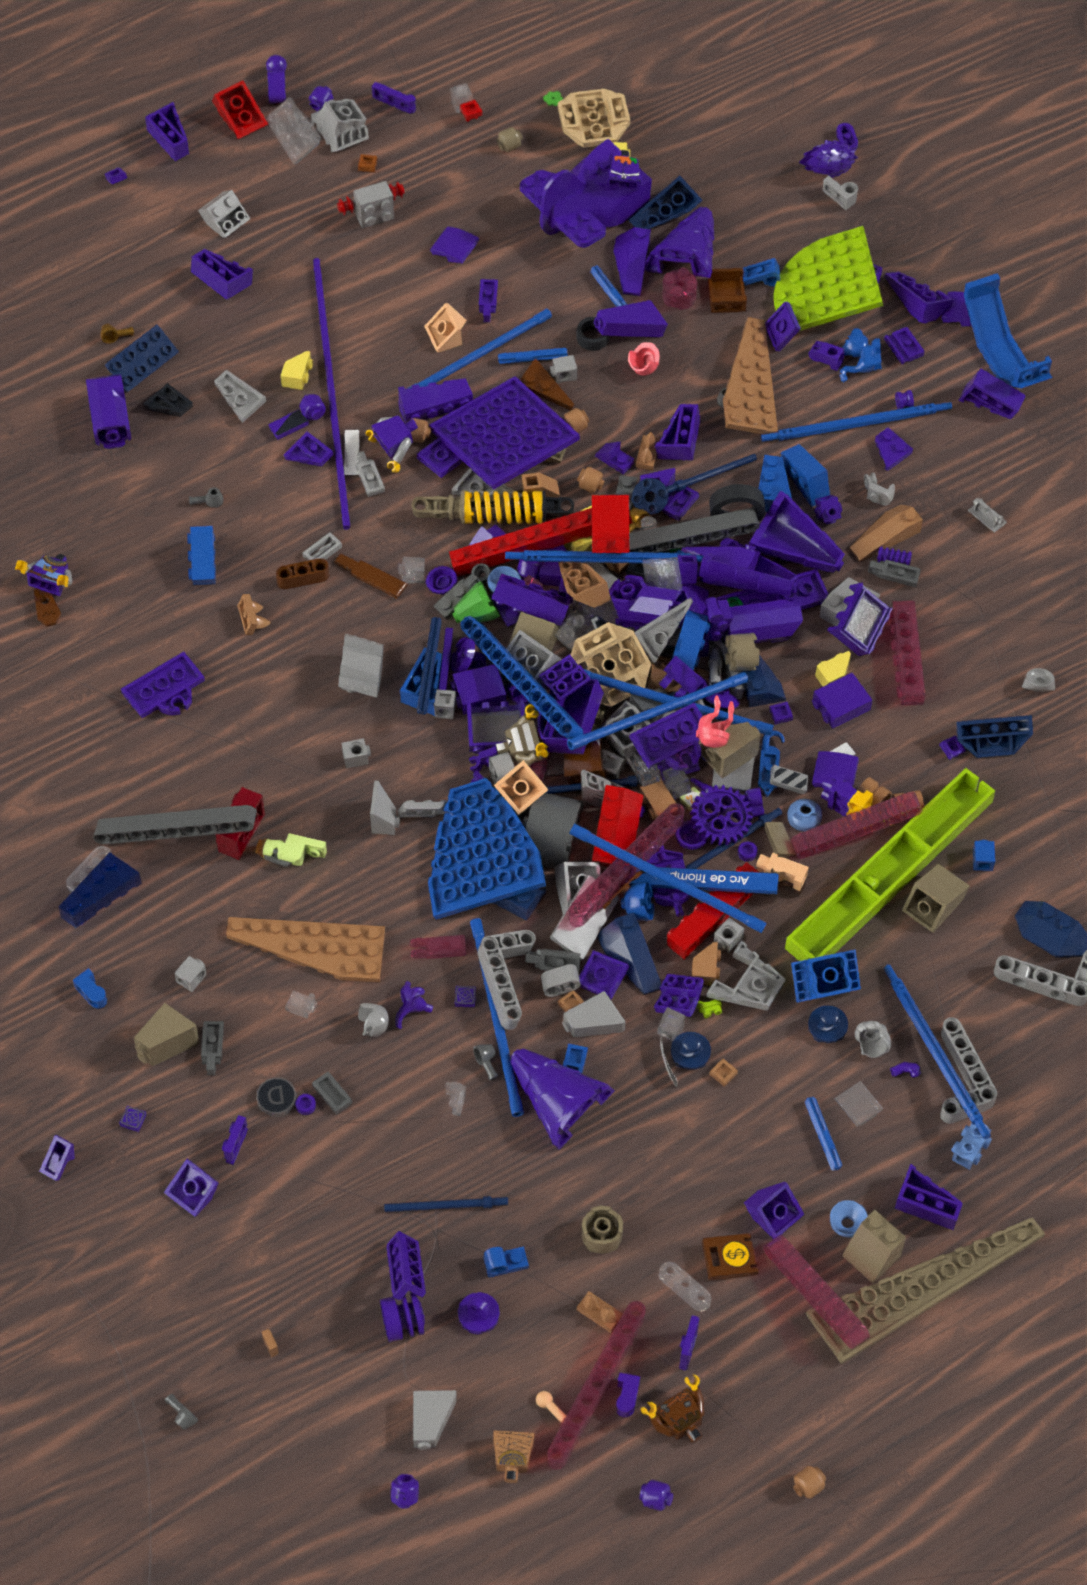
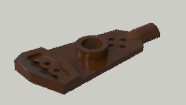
(46, 613)
(624, 888)

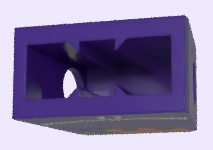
(624, 172)

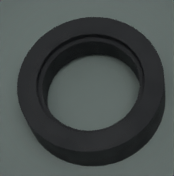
(737, 493)

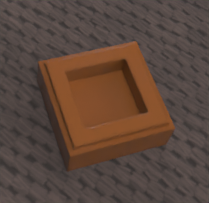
(367, 163)

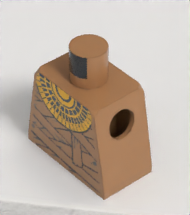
(512, 1453)

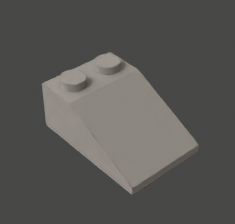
(834, 601)
(532, 655)

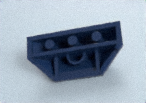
(994, 735)
(1051, 929)

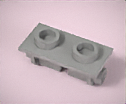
(987, 515)

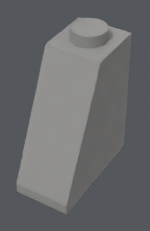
(594, 1017)
(430, 1416)

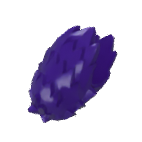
(829, 158)

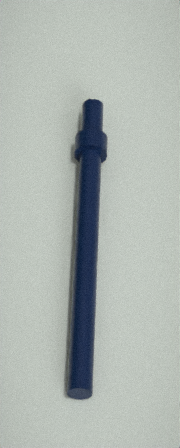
(680, 485)
(631, 781)
(719, 849)
(486, 1202)

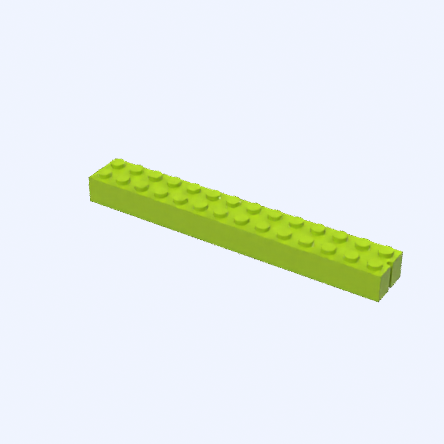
(894, 867)

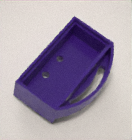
(582, 707)

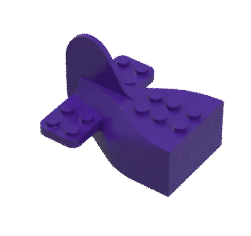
(579, 198)

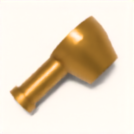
(110, 334)
(637, 515)

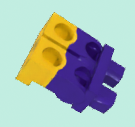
(844, 797)

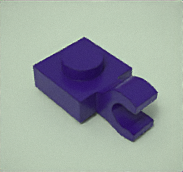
(482, 759)

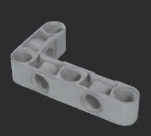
(1056, 984)

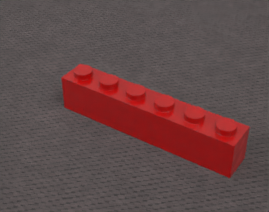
(704, 919)

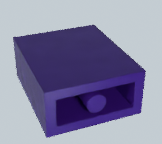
(478, 687)
(841, 700)

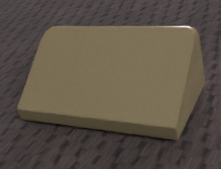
(779, 839)

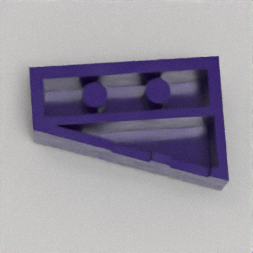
(168, 131)
(681, 435)
(927, 1200)

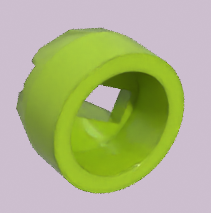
(870, 882)

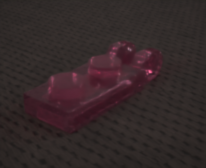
(439, 947)

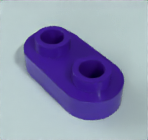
(846, 133)

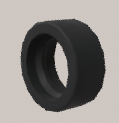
(587, 343)

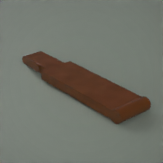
(372, 576)

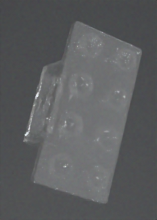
(293, 130)
(578, 621)

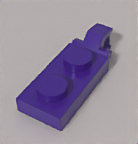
(488, 298)

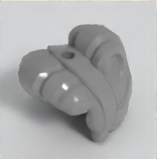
(873, 1039)

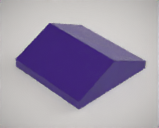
(191, 1188)

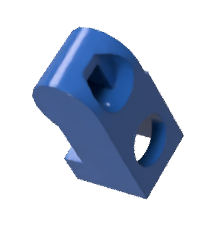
(89, 990)

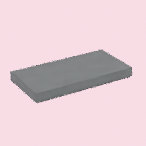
(581, 938)

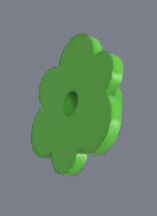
(553, 98)

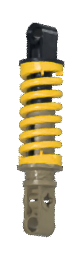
(470, 507)

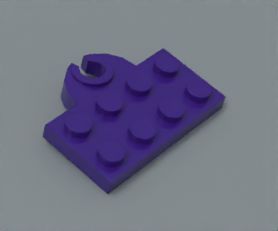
(164, 687)
(670, 739)

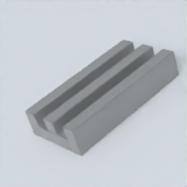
(325, 551)

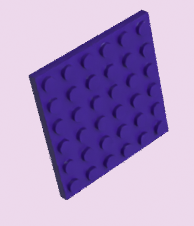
(504, 432)

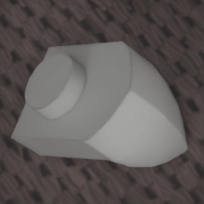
(880, 494)

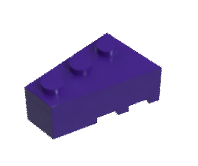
(220, 274)
(993, 394)

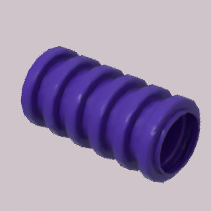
(895, 556)

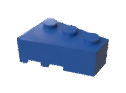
(773, 479)
(202, 555)

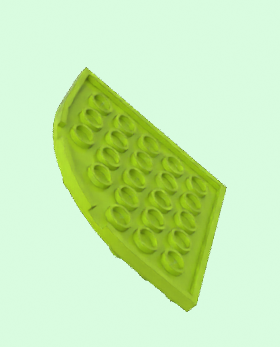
(830, 280)

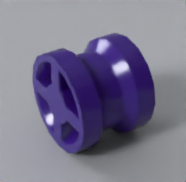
(904, 399)

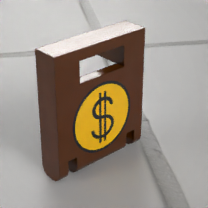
(734, 1254)

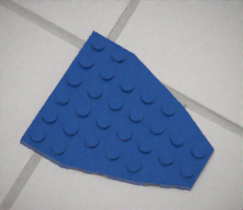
(481, 852)

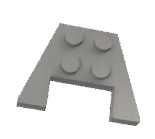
(756, 987)

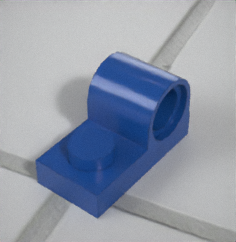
(767, 271)
(504, 1262)

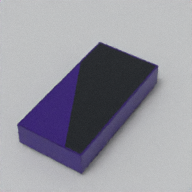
(288, 424)

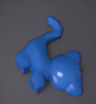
(858, 346)

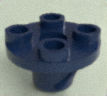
(650, 496)
(828, 1024)
(690, 1051)

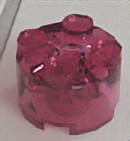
(679, 289)

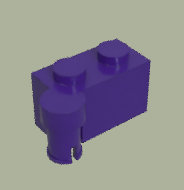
(719, 618)

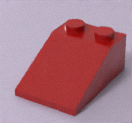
(239, 110)
(610, 523)

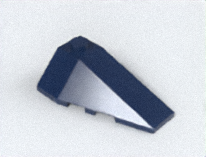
(669, 204)
(763, 686)
(522, 904)
(626, 943)

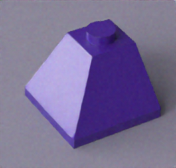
(774, 1209)

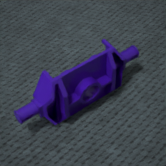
(666, 896)

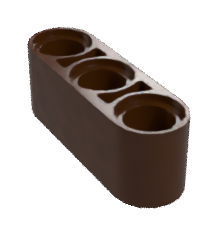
(302, 573)

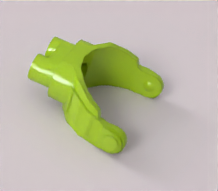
(709, 1008)

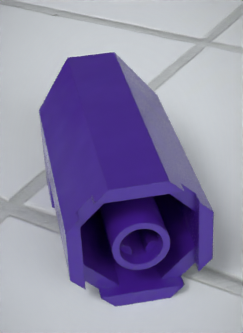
(108, 411)
(642, 602)
(767, 620)

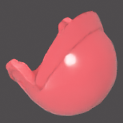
(644, 359)

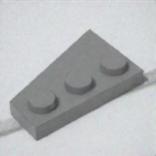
(239, 395)

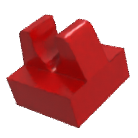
(470, 110)

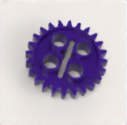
(729, 829)

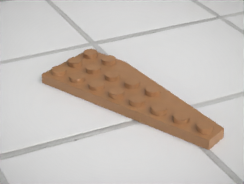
(749, 392)
(331, 948)

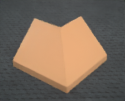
(445, 328)
(521, 787)

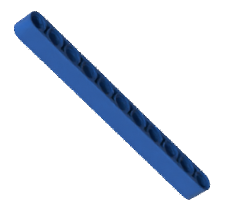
(521, 678)

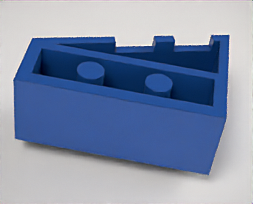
(806, 473)
(691, 638)
(410, 690)

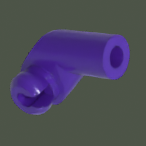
(913, 1068)

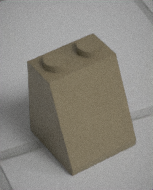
(538, 629)
(741, 748)
(935, 897)
(165, 1036)
(874, 1247)

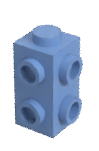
(969, 1148)

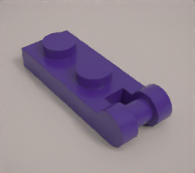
(394, 98)

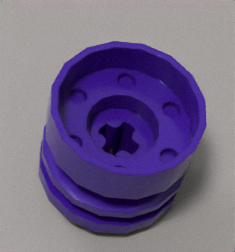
(402, 1316)

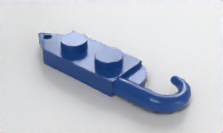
(769, 756)

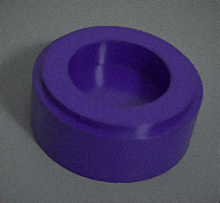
(747, 851)
(305, 1104)

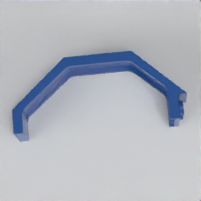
(995, 339)

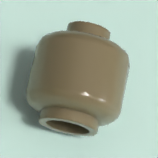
(509, 139)

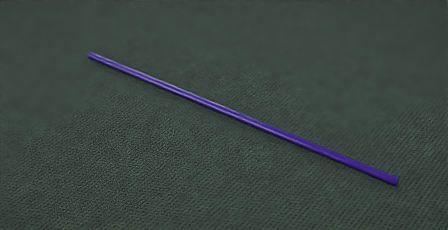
(331, 394)

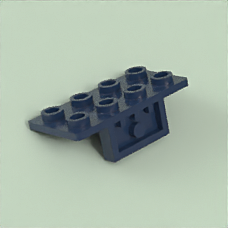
(142, 357)

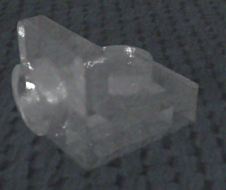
(301, 1004)
(458, 1095)

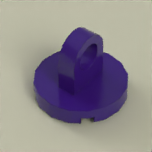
(466, 656)
(478, 1313)

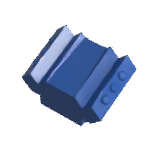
(826, 976)

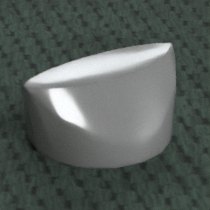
(1039, 680)

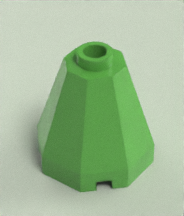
(476, 604)

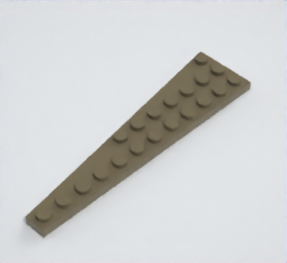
(915, 1290)

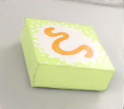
(688, 799)

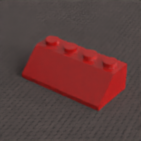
(617, 821)

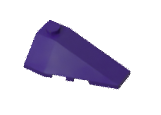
(631, 254)

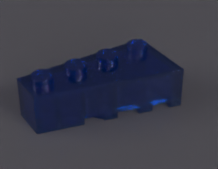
(98, 890)

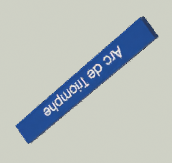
(717, 880)

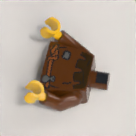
(680, 1413)

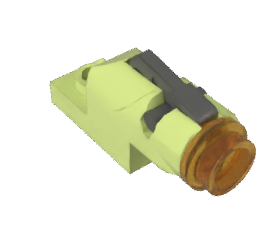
(291, 851)

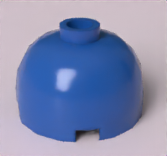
(638, 901)

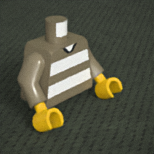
(523, 740)

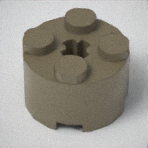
(742, 652)
(602, 1241)

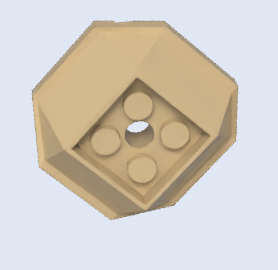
(594, 116)
(622, 649)

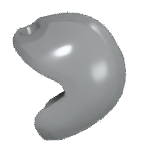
(375, 1019)

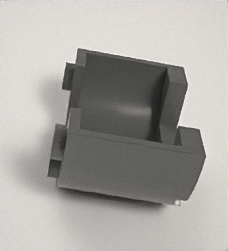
(550, 825)

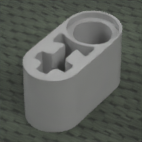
(560, 980)

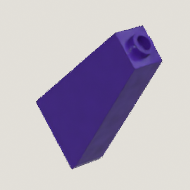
(634, 319)

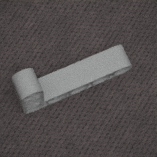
(500, 973)
(969, 1072)

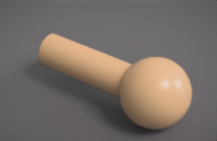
(545, 1400)

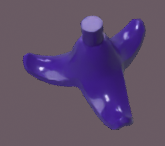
(411, 1002)

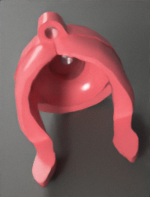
(714, 734)

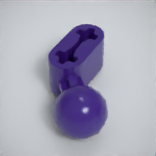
(276, 70)

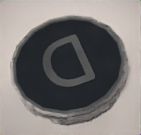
(276, 1096)

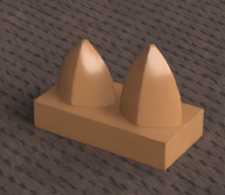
(647, 452)
(248, 611)
(599, 1311)

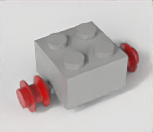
(372, 203)

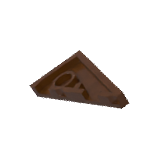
(543, 385)

